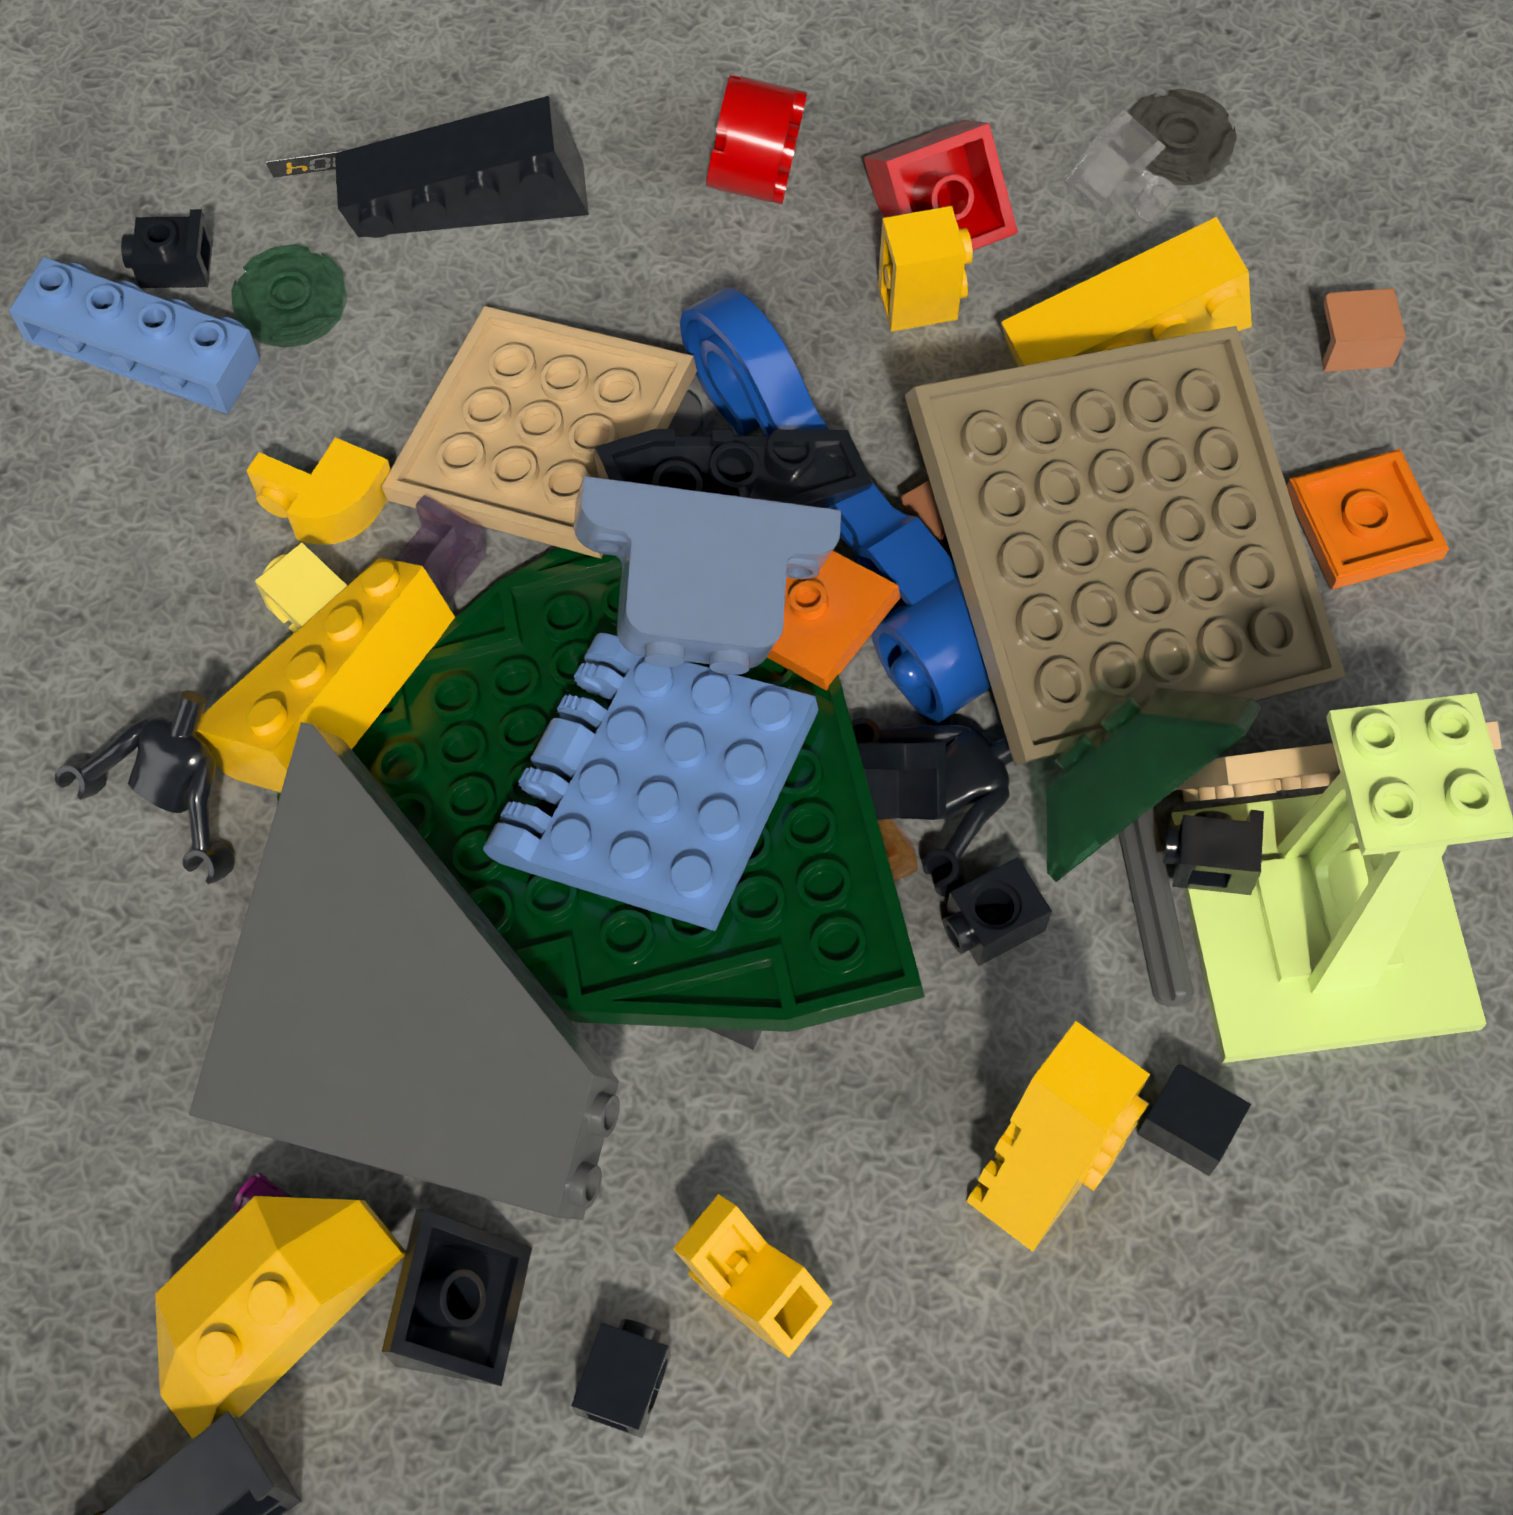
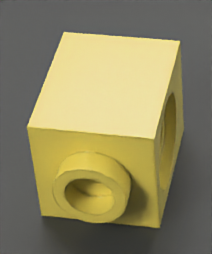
(298, 586)

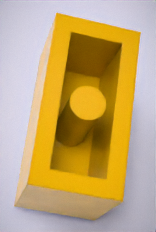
(923, 268)

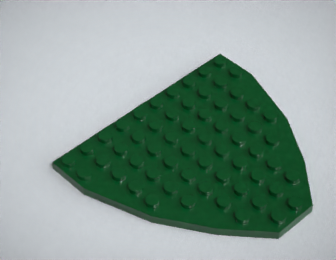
(812, 916)

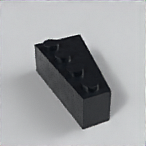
(464, 174)

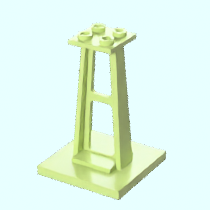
(1352, 901)

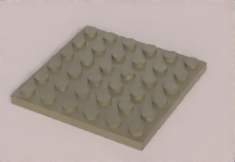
(1122, 534)

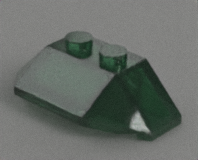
(1134, 766)

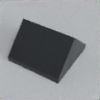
(456, 1300)

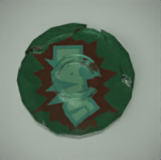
(292, 313)

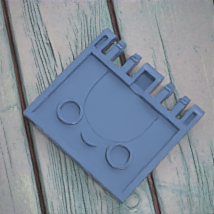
(664, 788)

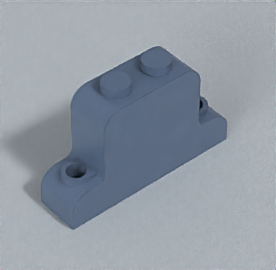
(702, 567)

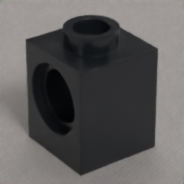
(1007, 889)
(622, 1377)

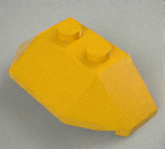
(263, 1300)

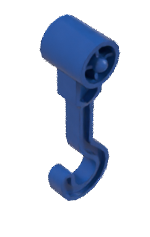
(928, 634)

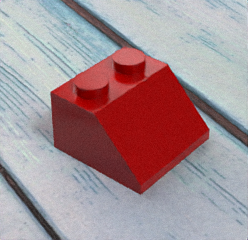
(946, 169)

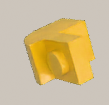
(329, 503)
(751, 1277)

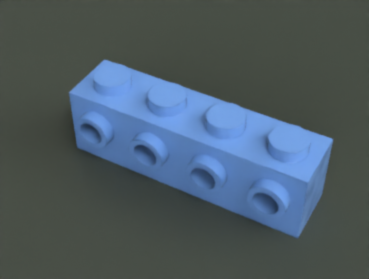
(135, 334)

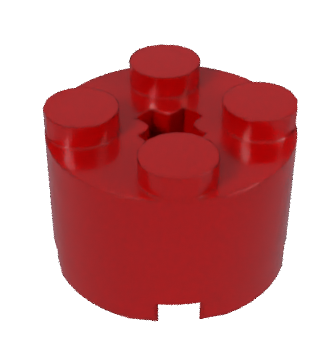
(756, 139)

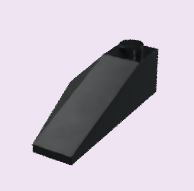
(782, 467)

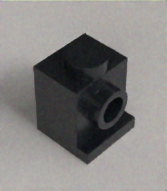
(169, 251)
(1215, 852)

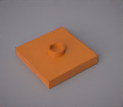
(1366, 519)
(831, 618)

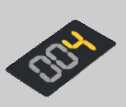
(302, 164)

